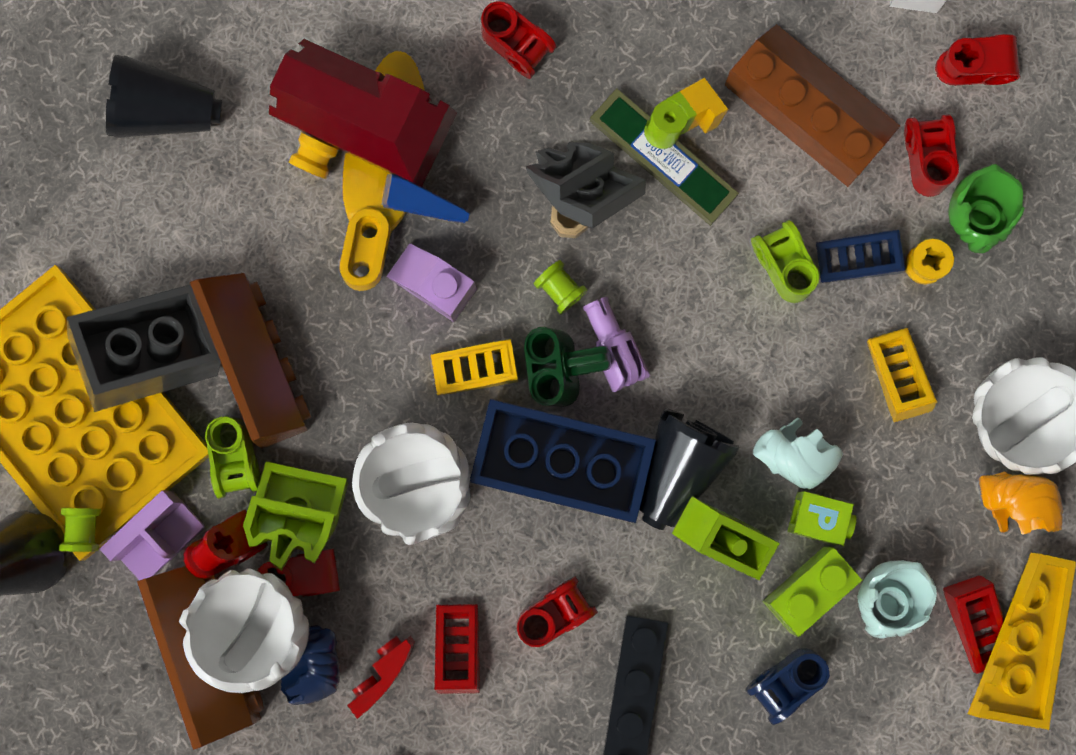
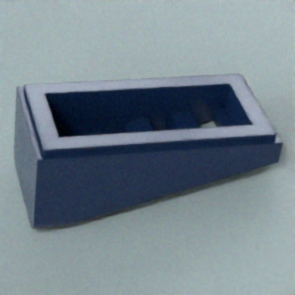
(895, 253)

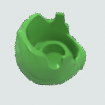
(986, 207)

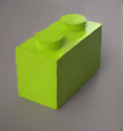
(725, 538)
(812, 590)

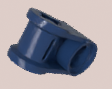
(787, 686)

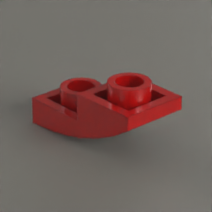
(389, 666)

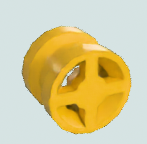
(313, 155)
(921, 267)

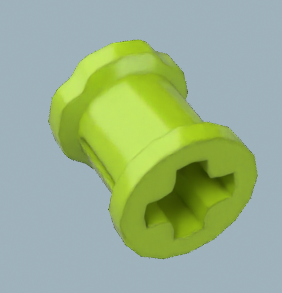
(560, 287)
(80, 529)

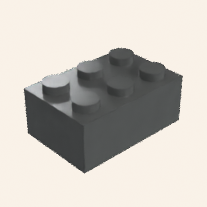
(142, 347)

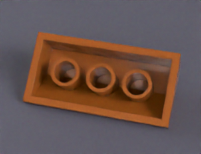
(811, 104)
(250, 358)
(204, 709)

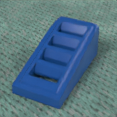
(410, 198)

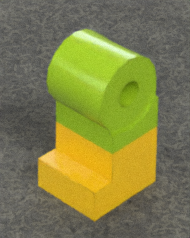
(684, 111)

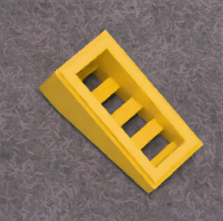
(508, 362)
(921, 385)

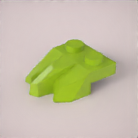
(294, 511)

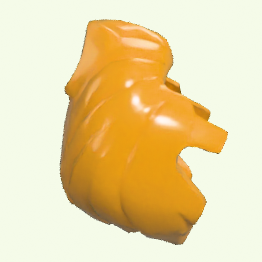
(1025, 498)

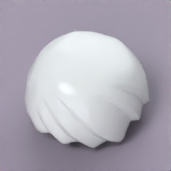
(1028, 415)
(412, 482)
(244, 631)

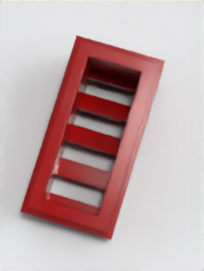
(957, 597)
(457, 686)

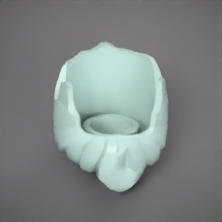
(800, 459)
(896, 598)

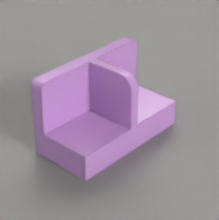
(154, 535)

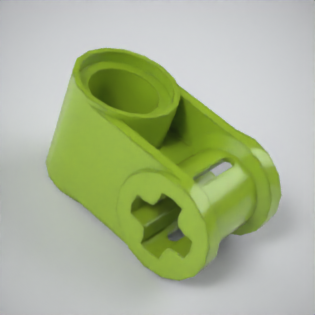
(784, 254)
(231, 460)

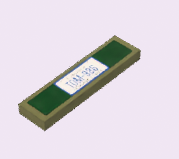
(673, 167)

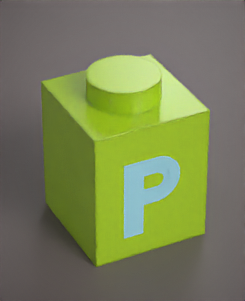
(822, 518)

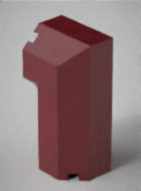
(360, 111)

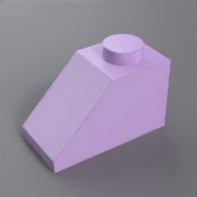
(433, 281)

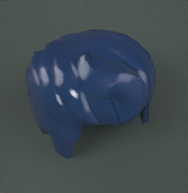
(316, 672)

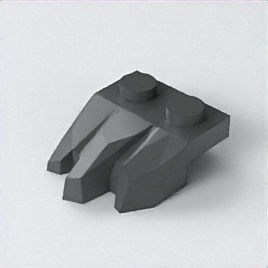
(585, 182)

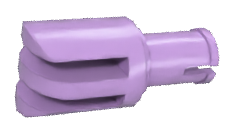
(627, 362)

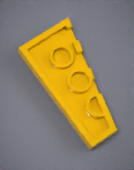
(1027, 653)

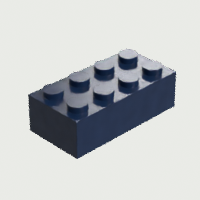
(562, 461)

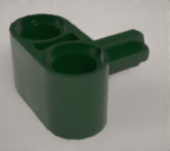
(562, 364)

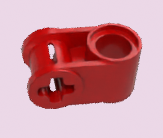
(521, 44)
(985, 59)
(931, 145)
(220, 548)
(306, 577)
(557, 612)

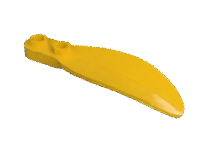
(363, 198)

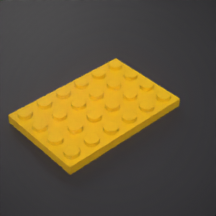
(54, 438)

